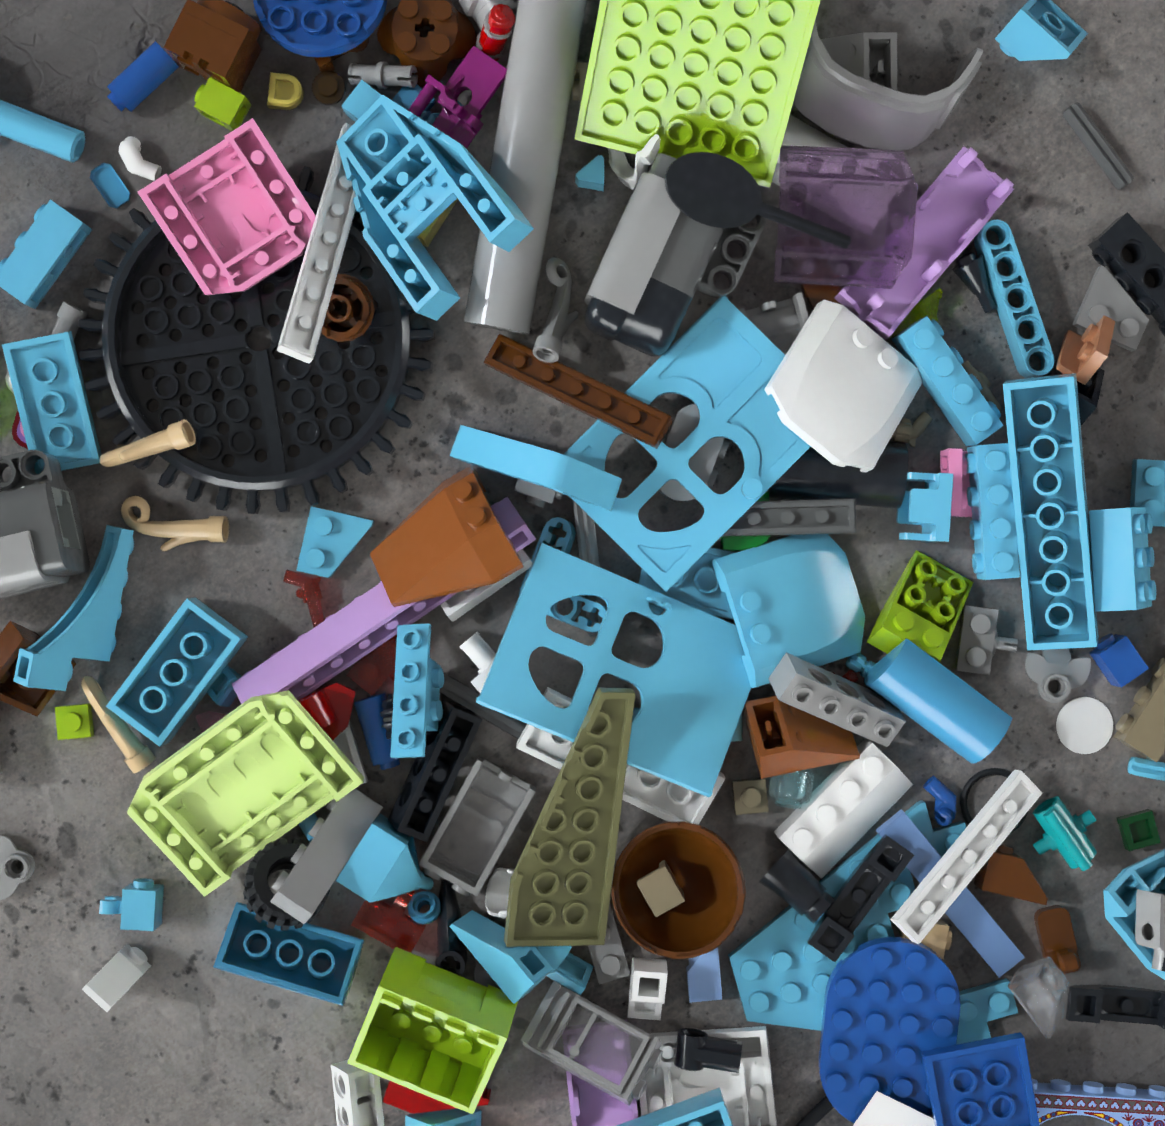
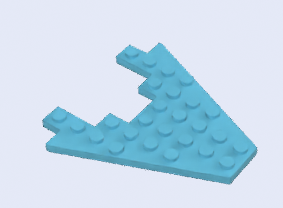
(786, 978)

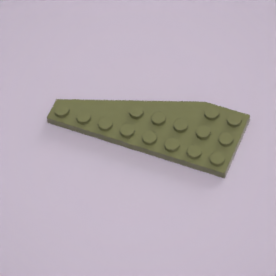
(568, 863)

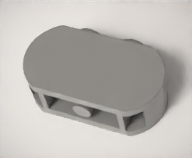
(701, 462)

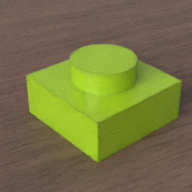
(74, 721)

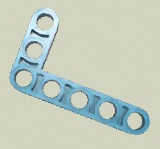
(536, 466)

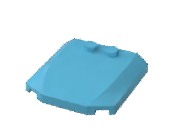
(792, 600)

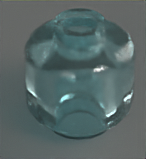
(792, 789)

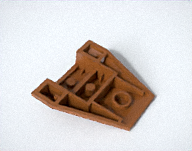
(446, 545)

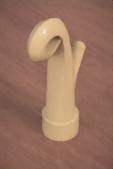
(176, 436)
(181, 531)
(136, 753)

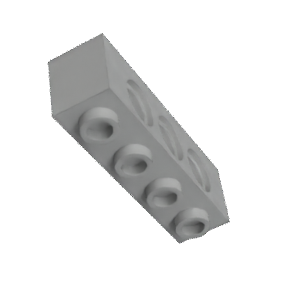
(836, 700)

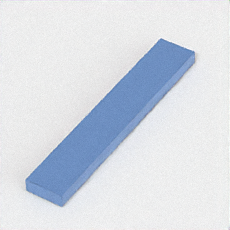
(966, 910)

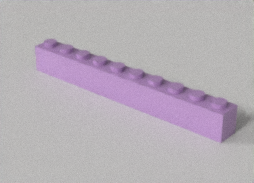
(353, 632)

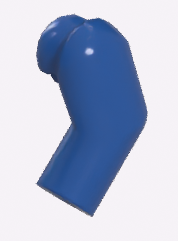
(944, 801)

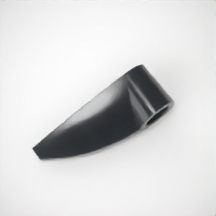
(447, 941)

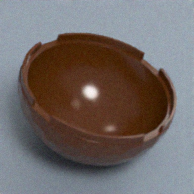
(705, 872)

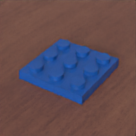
(981, 1083)

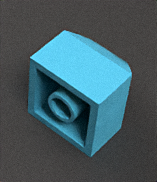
(384, 864)

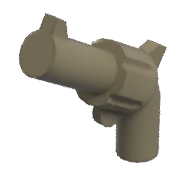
(910, 432)

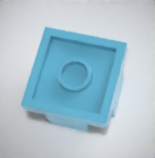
(927, 507)

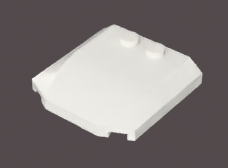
(843, 387)
(746, 1093)

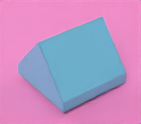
(592, 175)
(222, 689)

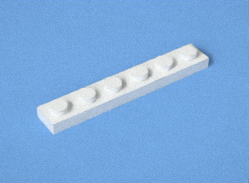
(966, 856)

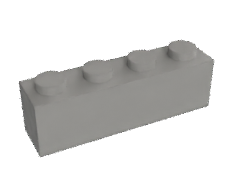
(325, 856)

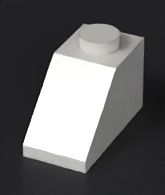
(117, 977)

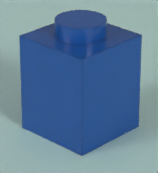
(1118, 659)

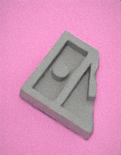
(1108, 298)

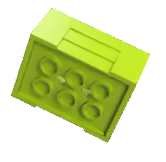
(433, 1031)

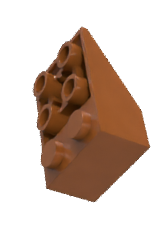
(794, 740)

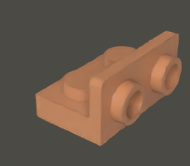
(1086, 352)

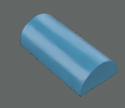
(939, 701)
(299, 960)

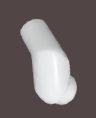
(131, 156)

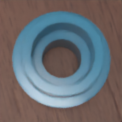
(421, 899)

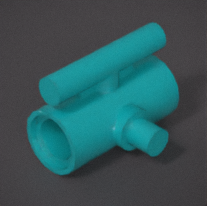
(1065, 833)

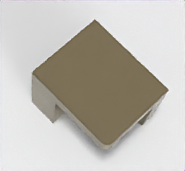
(661, 889)

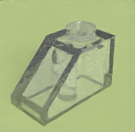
(1042, 993)

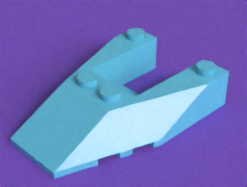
(403, 182)

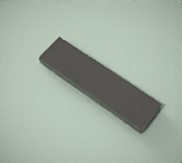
(796, 518)

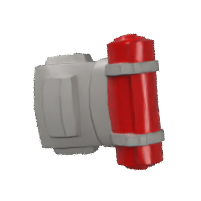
(495, 22)

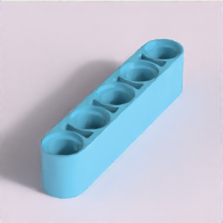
(1009, 316)

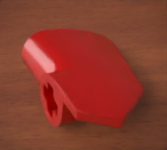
(330, 707)

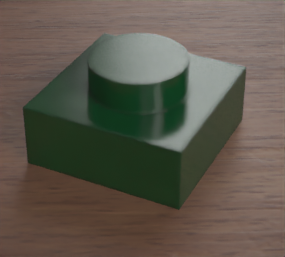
(1138, 830)

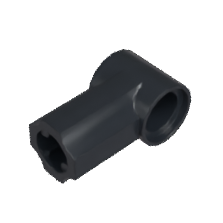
(699, 1051)

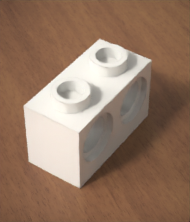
(356, 1096)

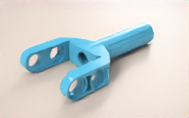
(41, 132)

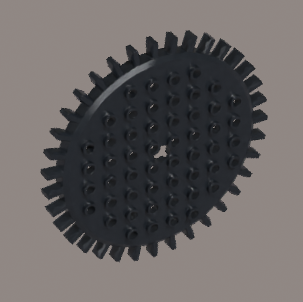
(141, 281)

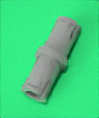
(383, 75)

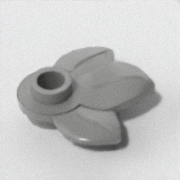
(1057, 666)
(9, 875)

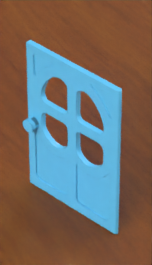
(724, 370)
(686, 697)

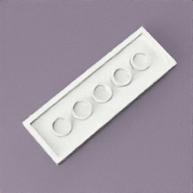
(640, 788)

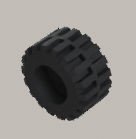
(257, 888)

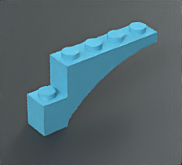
(88, 624)

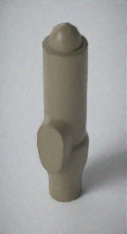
(983, 381)

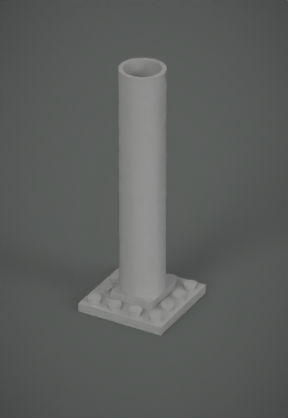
(527, 157)

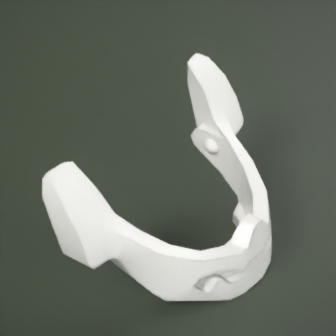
(645, 157)

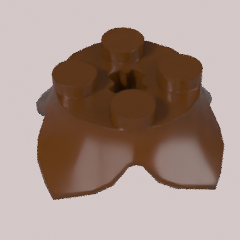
(431, 55)

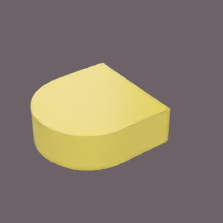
(284, 91)

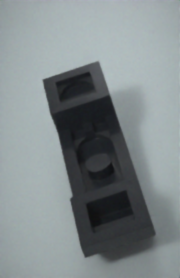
(858, 896)
(1116, 1004)

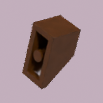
(1009, 876)

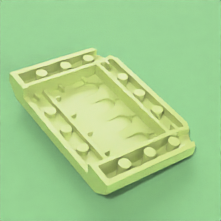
(240, 787)

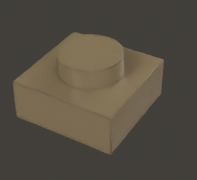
(750, 796)

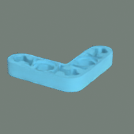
(566, 545)

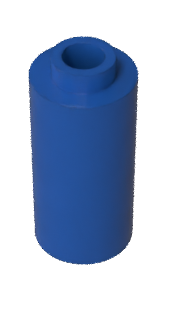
(141, 78)
(375, 735)

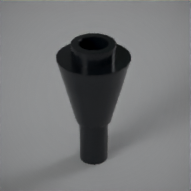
(973, 274)

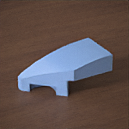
(704, 977)

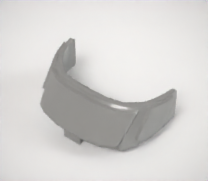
(870, 112)

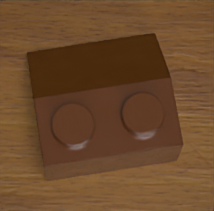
(24, 698)

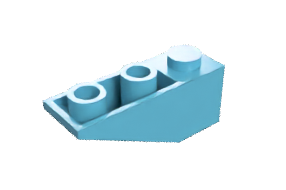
(512, 968)

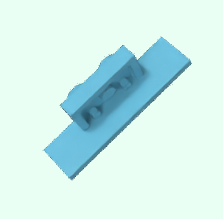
(415, 692)

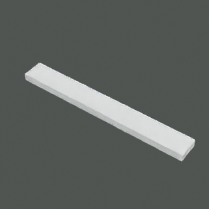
(319, 264)

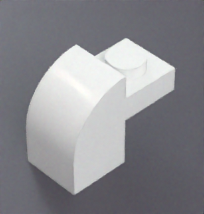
(647, 988)

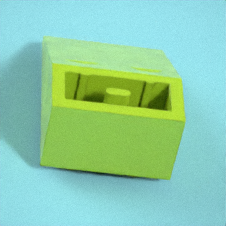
(922, 607)

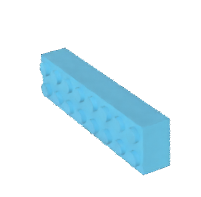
(1051, 512)

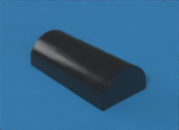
(818, 479)

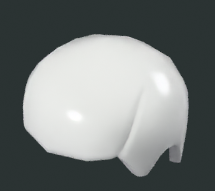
(498, 892)

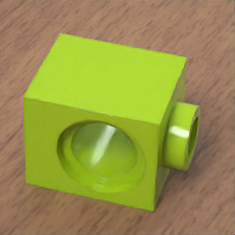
(221, 104)

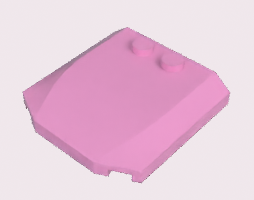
(232, 212)

